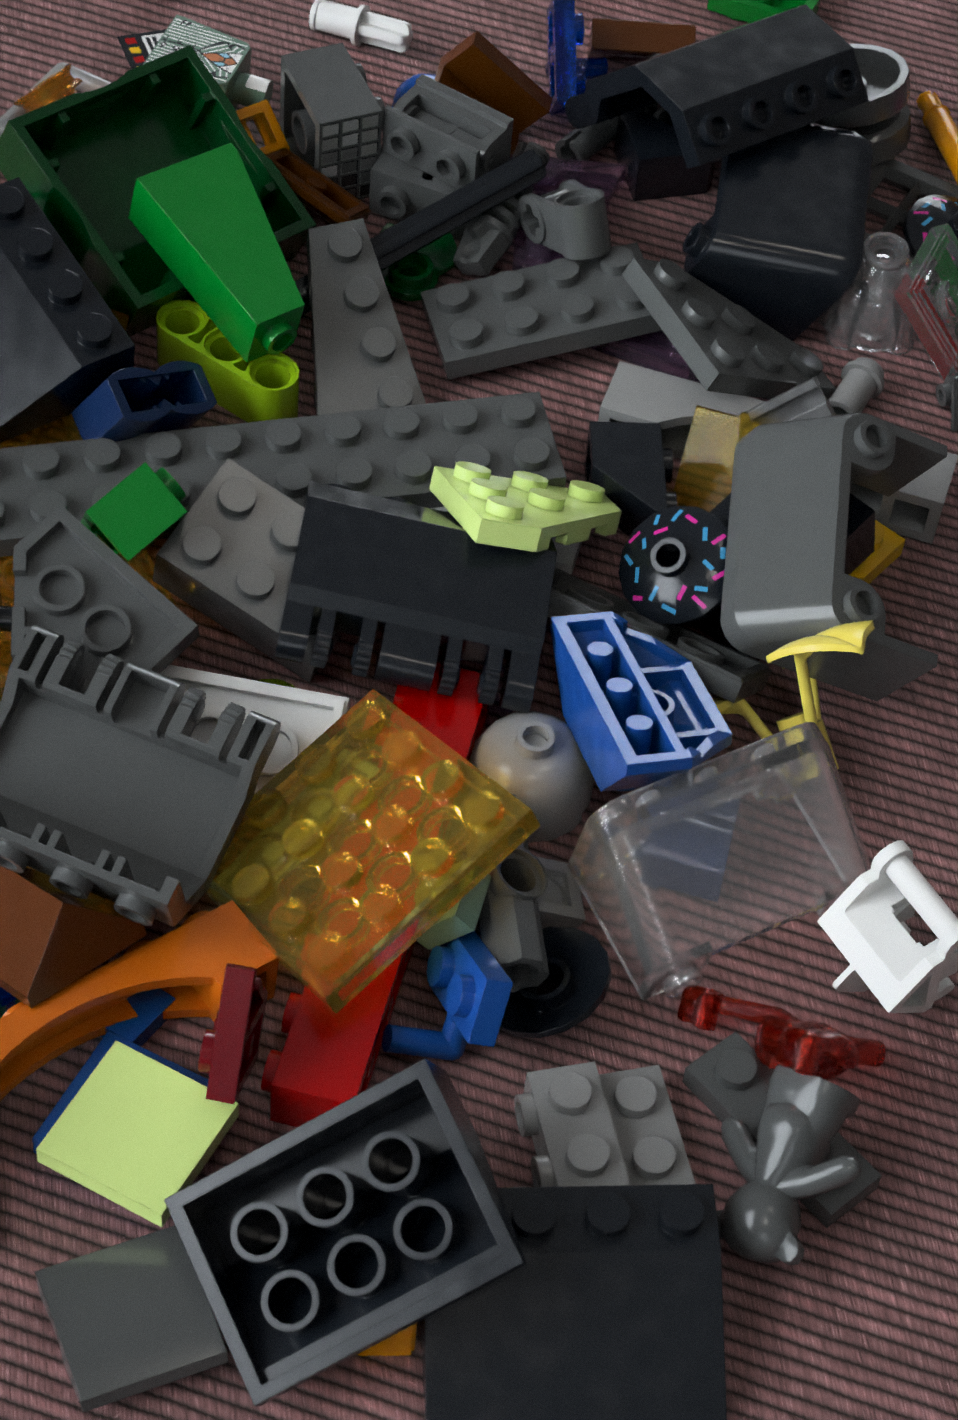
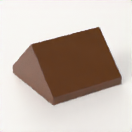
(53, 936)

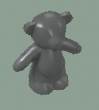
(785, 1165)

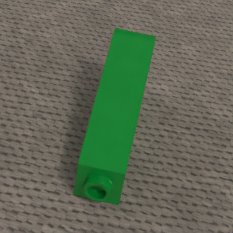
(221, 248)

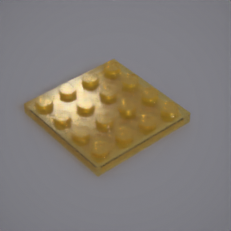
(364, 847)

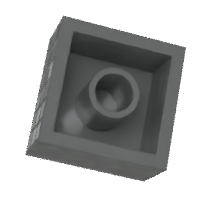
(331, 115)

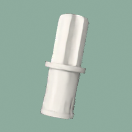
(360, 25)

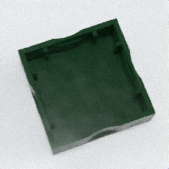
(92, 145)

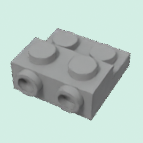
(601, 1128)

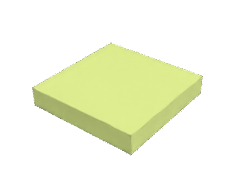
(136, 1132)

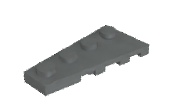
(354, 330)

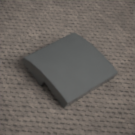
(130, 1318)

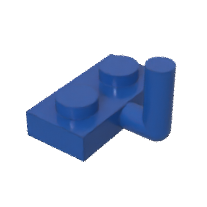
(472, 993)

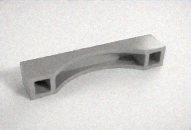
(658, 397)

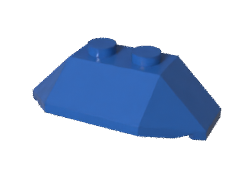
(632, 702)

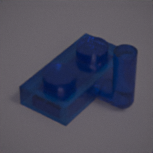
(565, 71)

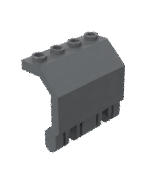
(113, 785)

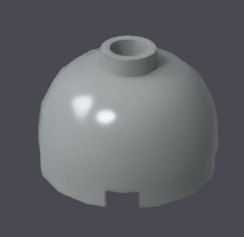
(539, 764)

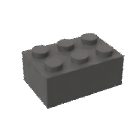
(237, 560)

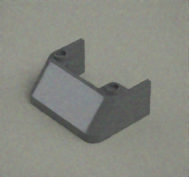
(791, 543)

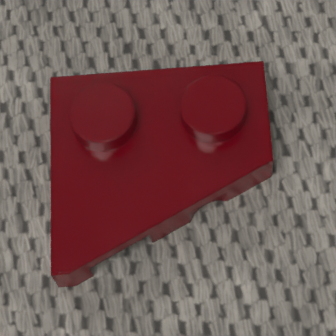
(234, 1043)

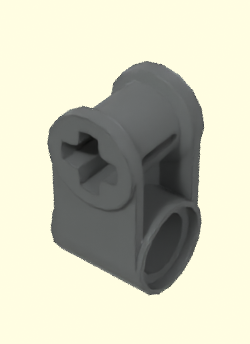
(568, 220)

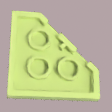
(523, 509)

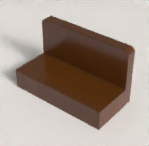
(491, 78)

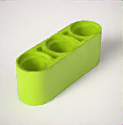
(249, 390)

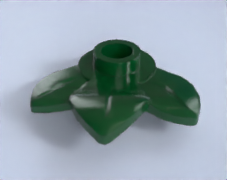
(420, 269)

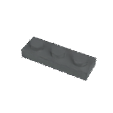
(736, 1084)

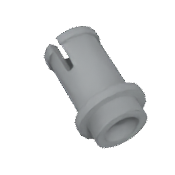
(860, 382)

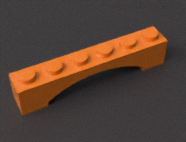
(182, 962)

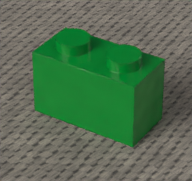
(137, 512)

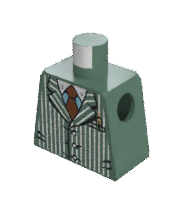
(223, 56)

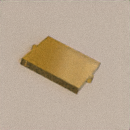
(709, 457)

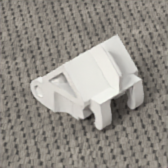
(877, 943)

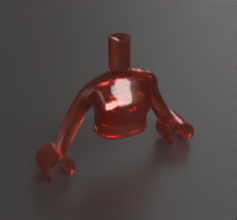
(781, 1037)

